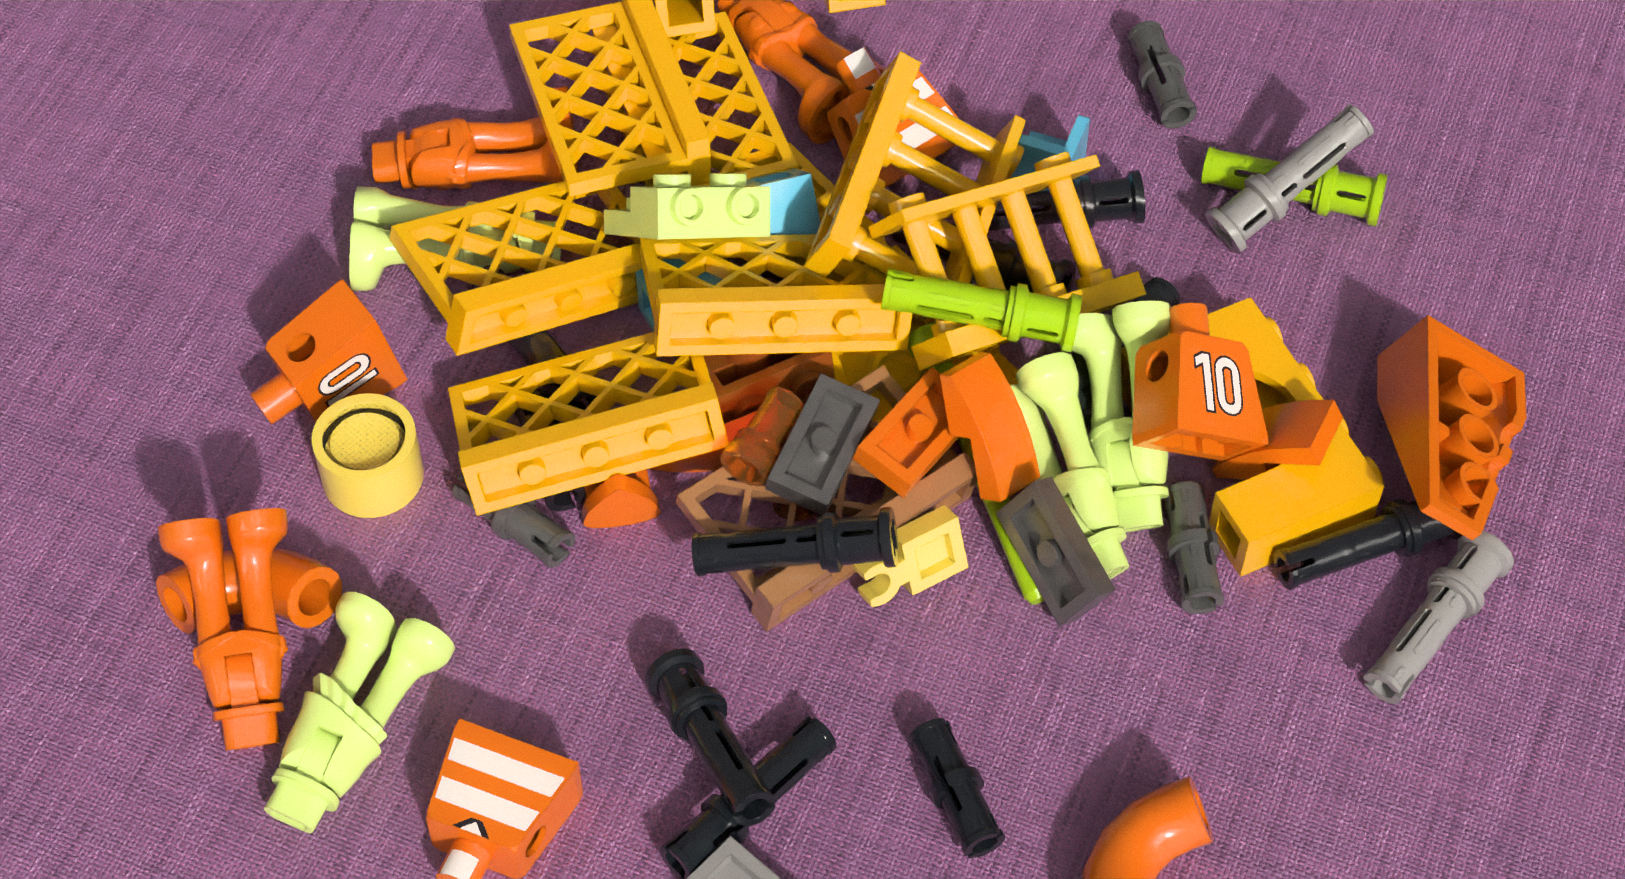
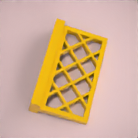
(660, 89)
(755, 103)
(529, 303)
(757, 315)
(591, 442)

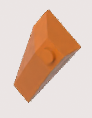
(1450, 420)

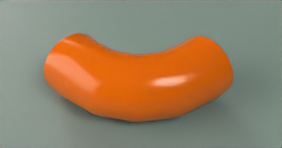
(301, 587)
(1151, 834)

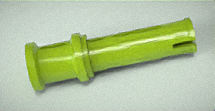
(1223, 166)
(1012, 311)

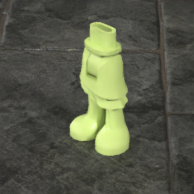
(332, 734)

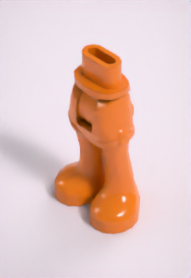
(776, 40)
(451, 156)
(245, 664)

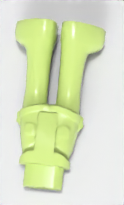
(373, 251)
(1053, 387)
(1134, 471)

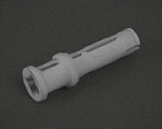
(1268, 195)
(1452, 595)

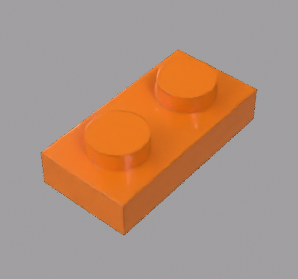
(908, 437)

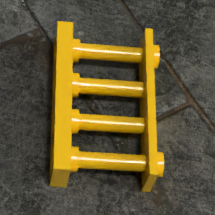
(877, 146)
(1097, 285)

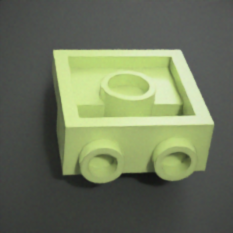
(697, 211)

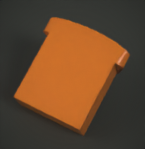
(620, 501)

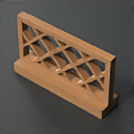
(791, 588)

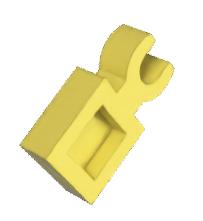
(927, 554)

